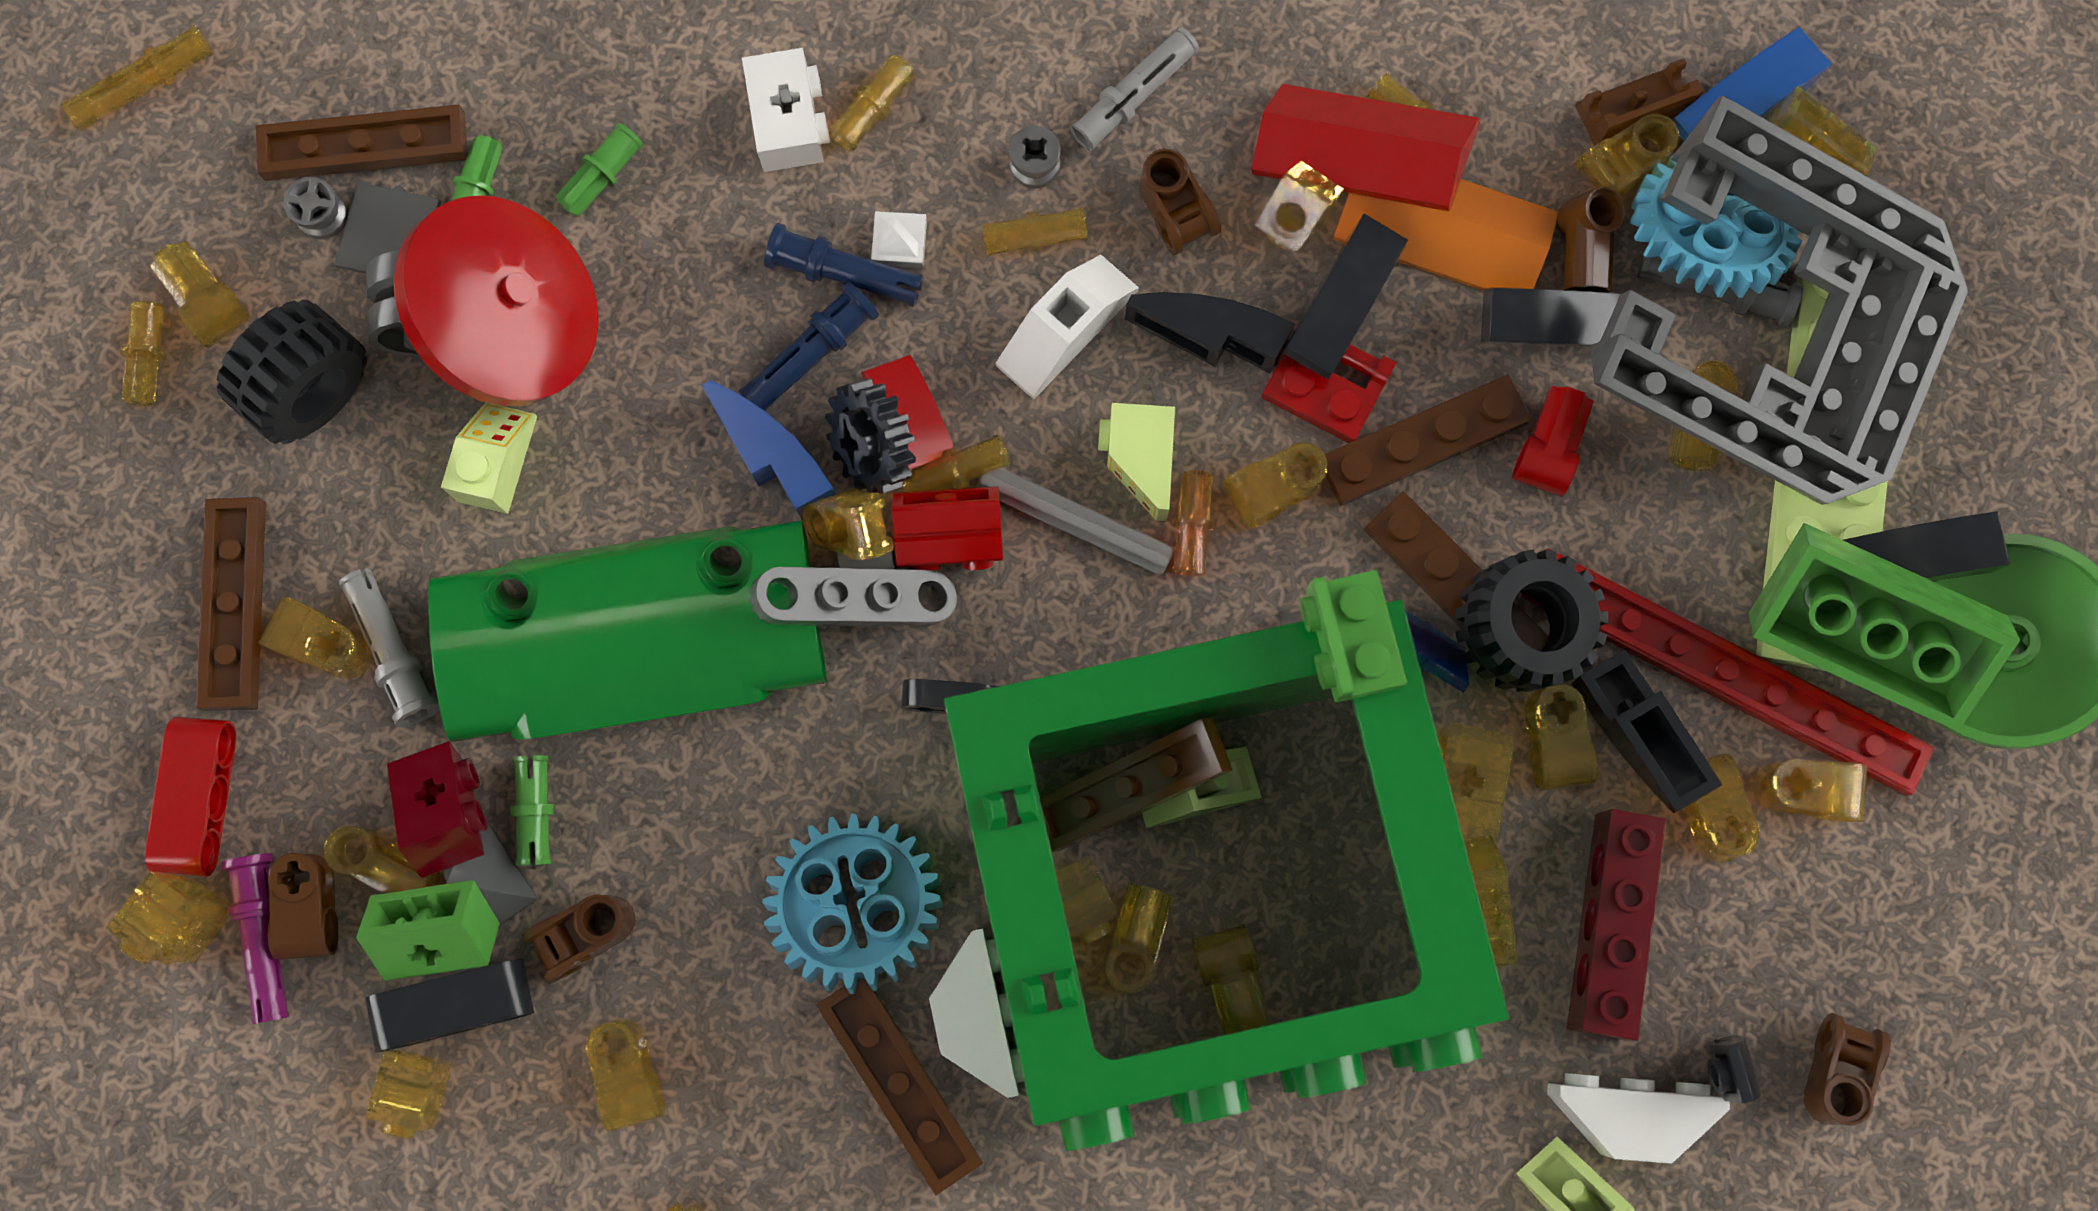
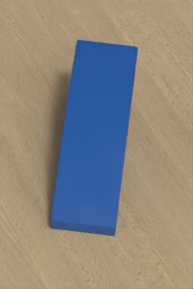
(1763, 79)
(769, 448)

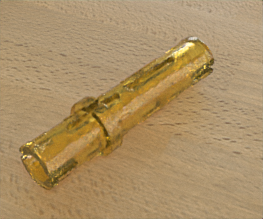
(147, 72)

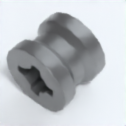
(1034, 169)
(308, 197)

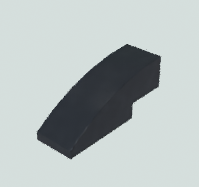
(1345, 296)
(1545, 316)
(1210, 325)
(1942, 547)
(1646, 732)

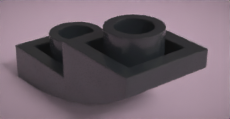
(1733, 1070)

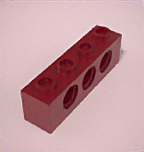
(1616, 924)

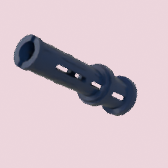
(820, 260)
(826, 333)

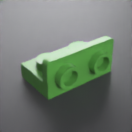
(1354, 636)

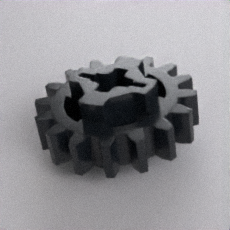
(870, 437)

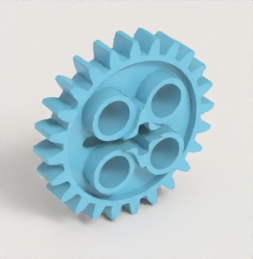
(1734, 251)
(806, 916)

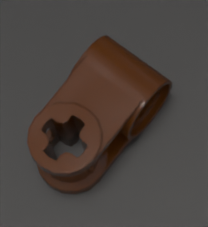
(1180, 210)
(302, 914)
(571, 938)
(1851, 1061)

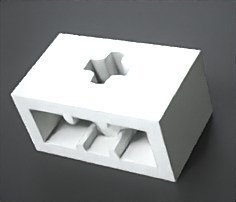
(778, 82)

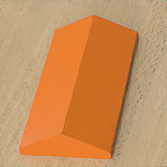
(1479, 243)

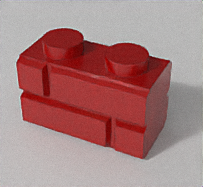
(947, 528)

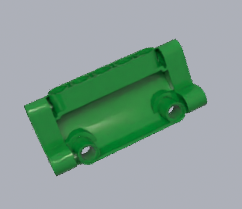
(617, 635)

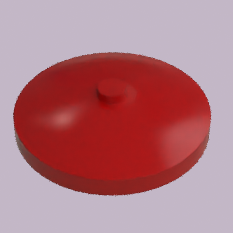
(496, 301)

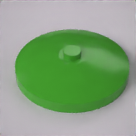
(2052, 674)

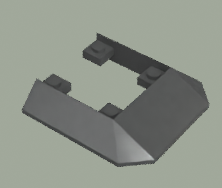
(1875, 341)

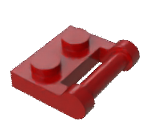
(1331, 403)

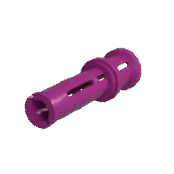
(252, 911)

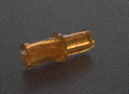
(1193, 523)

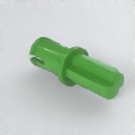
(478, 168)
(599, 170)

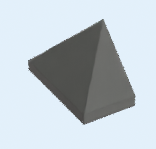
(496, 878)

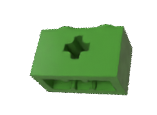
(428, 930)

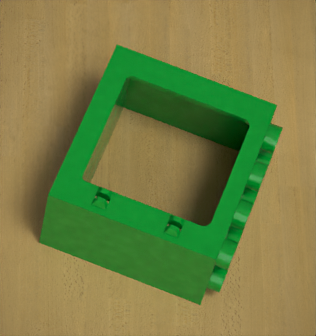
(1155, 694)

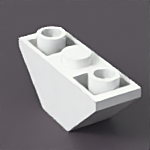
(1064, 323)
(974, 1018)
(1636, 1119)

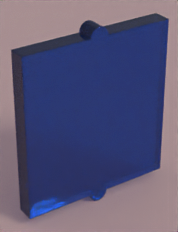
(1439, 653)

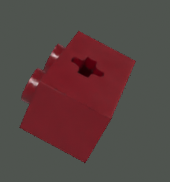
(436, 809)

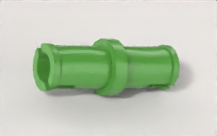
(531, 810)

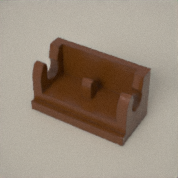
(1620, 107)

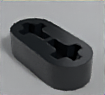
(929, 695)

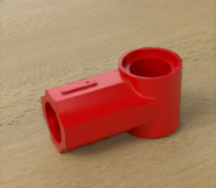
(1550, 453)

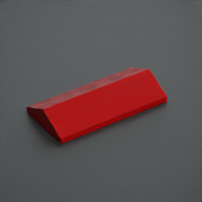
(1366, 145)

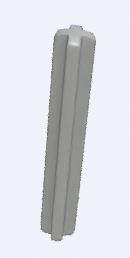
(1079, 520)

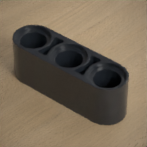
(449, 1005)

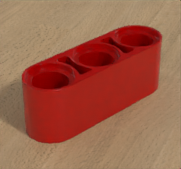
(190, 796)

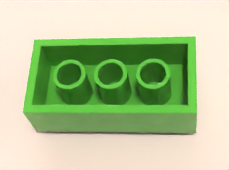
(1882, 627)

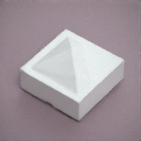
(899, 239)

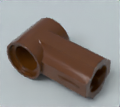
(1590, 238)

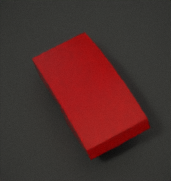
(915, 399)

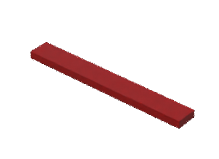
(1759, 687)

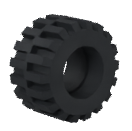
(291, 371)
(1571, 615)

